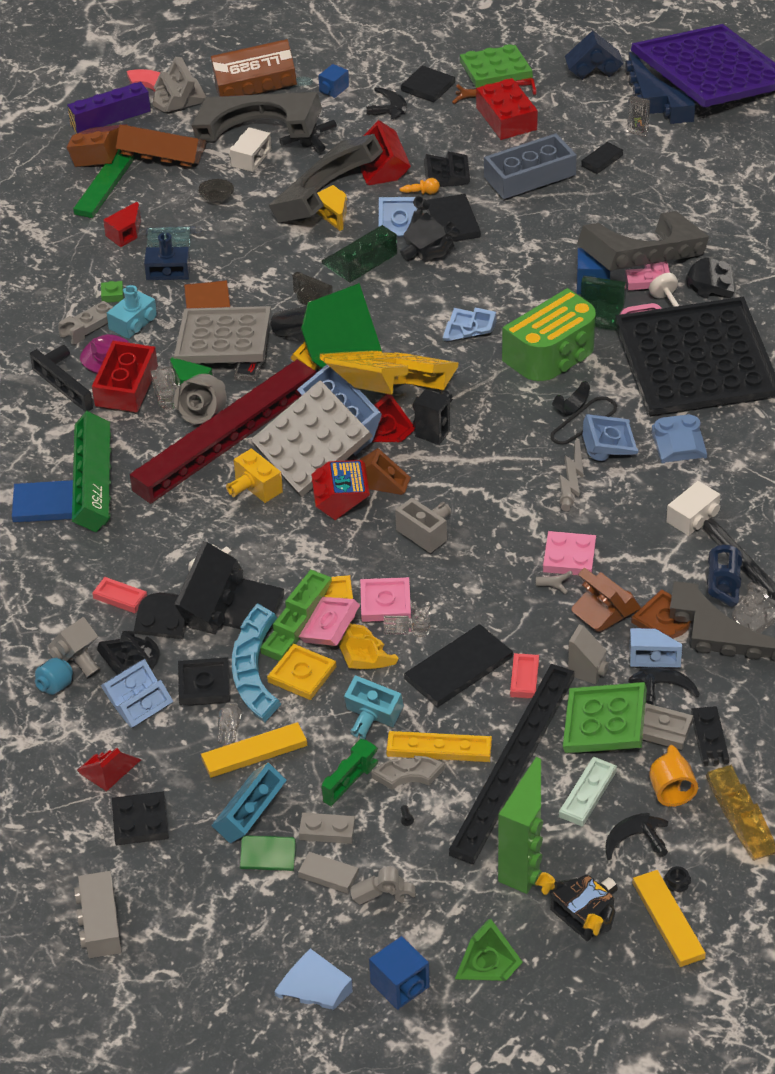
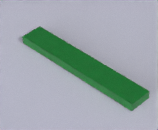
(103, 185)

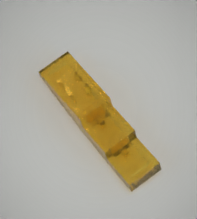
(741, 812)

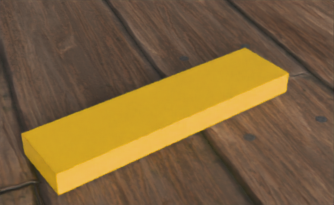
(439, 746)
(254, 749)
(668, 918)

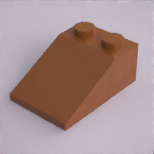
(94, 146)

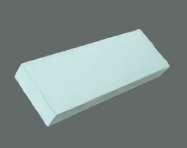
(587, 791)

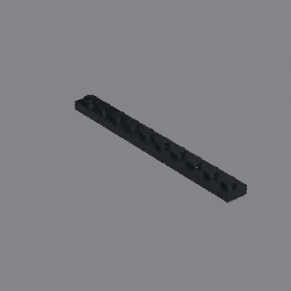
(511, 764)

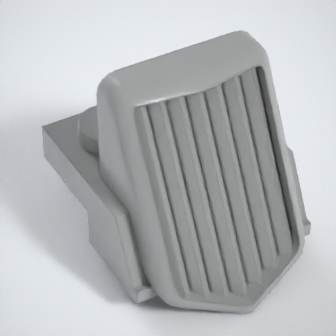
(177, 88)

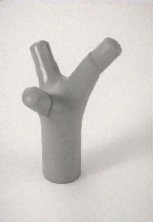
(554, 581)

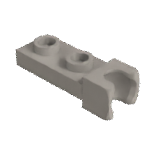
(84, 322)

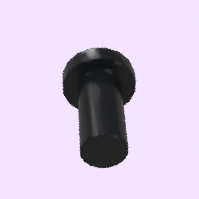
(406, 819)

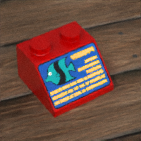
(340, 486)

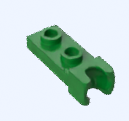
(349, 771)

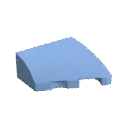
(469, 323)

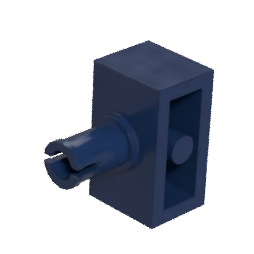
(167, 261)

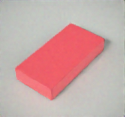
(119, 594)
(524, 675)

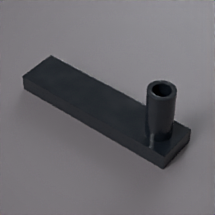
(46, 367)

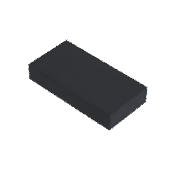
(602, 157)

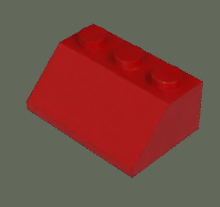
(391, 162)

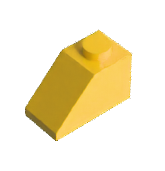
(334, 206)

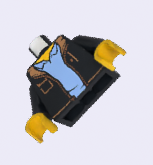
(581, 902)

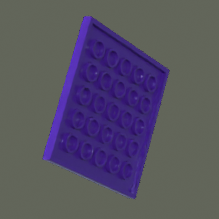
(709, 64)

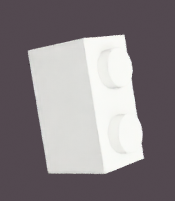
(250, 149)
(693, 508)

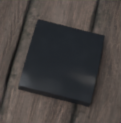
(449, 170)
(246, 596)

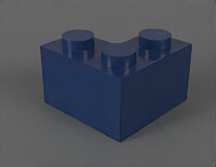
(593, 53)

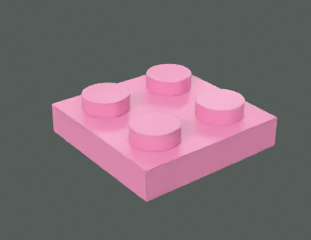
(568, 552)
(384, 598)
(329, 621)

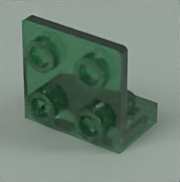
(606, 297)

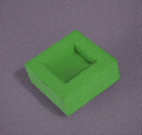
(112, 291)

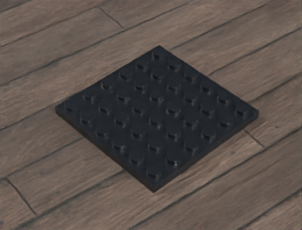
(696, 355)

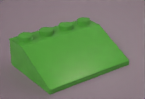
(520, 833)

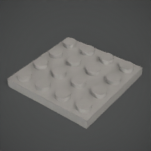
(223, 335)
(310, 435)

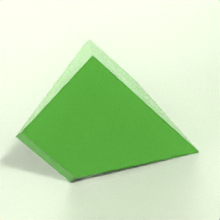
(488, 956)

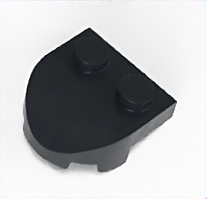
(711, 277)
(160, 617)
(128, 651)

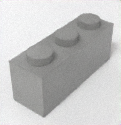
(98, 914)

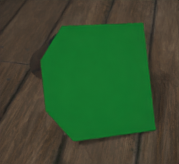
(330, 324)

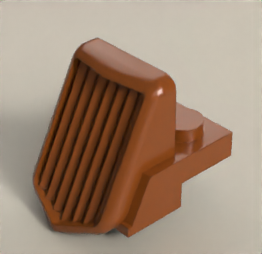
(603, 601)

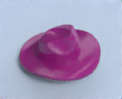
(96, 350)

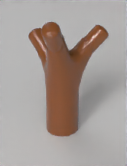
(463, 93)

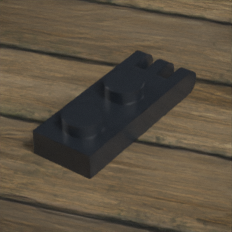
(709, 735)

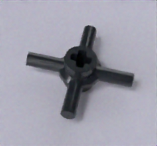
(313, 139)

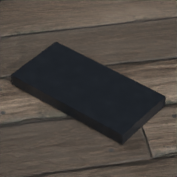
(458, 665)

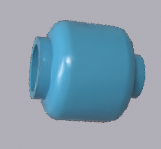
(53, 676)

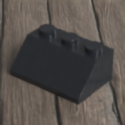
(209, 588)

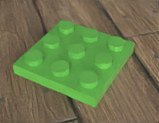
(495, 65)
(605, 717)

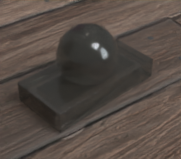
(308, 288)

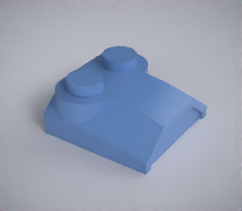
(607, 436)
(678, 438)

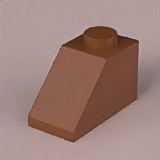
(384, 473)

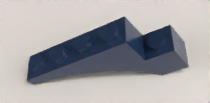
(662, 97)

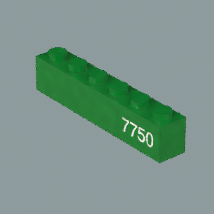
(91, 472)

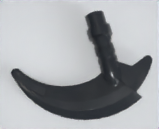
(396, 108)
(654, 675)
(634, 825)

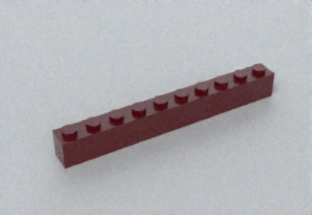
(220, 433)

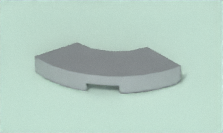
(402, 771)

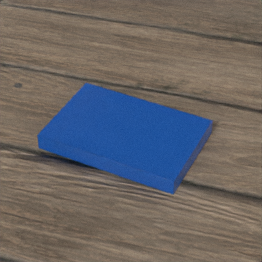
(42, 501)

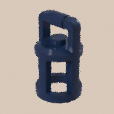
(725, 578)

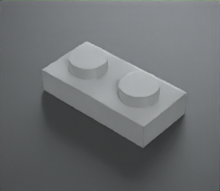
(327, 828)

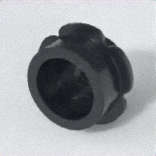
(677, 874)

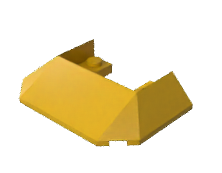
(381, 371)

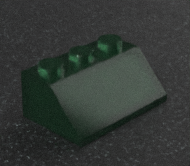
(363, 254)

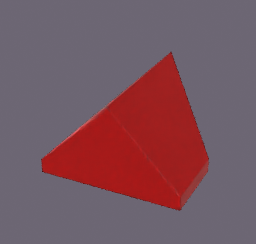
(394, 423)
(107, 768)

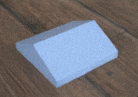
(396, 213)

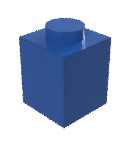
(333, 80)

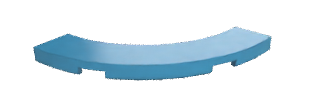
(245, 663)

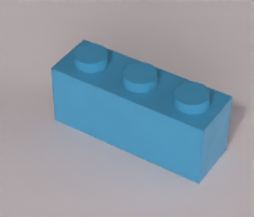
(249, 803)

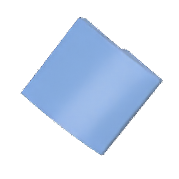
(136, 693)

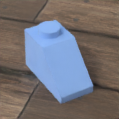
(653, 649)

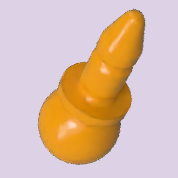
(430, 186)

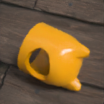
(667, 775)

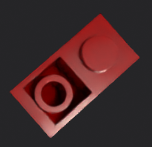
(123, 225)

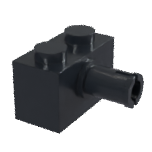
(432, 415)

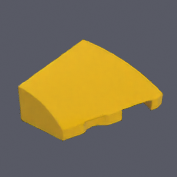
(363, 649)

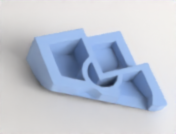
(315, 982)

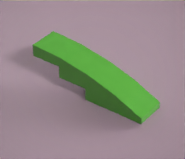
(296, 614)

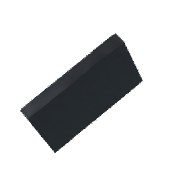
(458, 211)

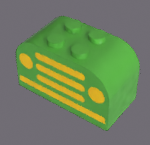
(550, 337)

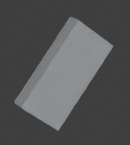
(328, 872)

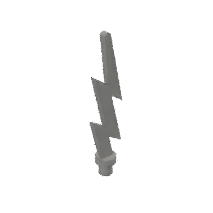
(571, 485)

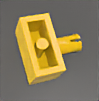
(256, 475)

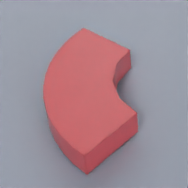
(146, 77)

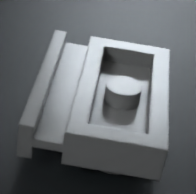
(666, 726)

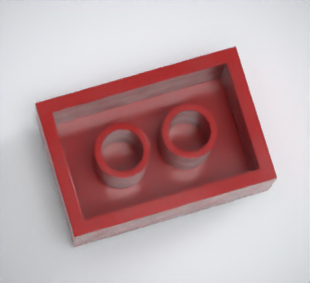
(506, 108)
(124, 376)

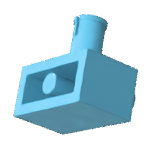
(131, 312)
(373, 704)

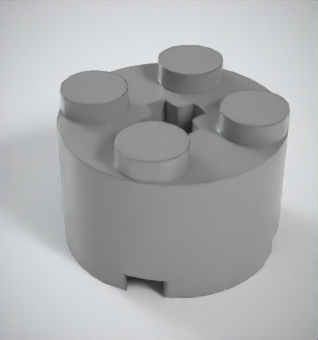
(200, 398)

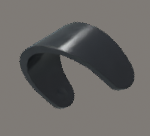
(574, 402)

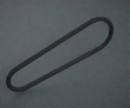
(578, 412)

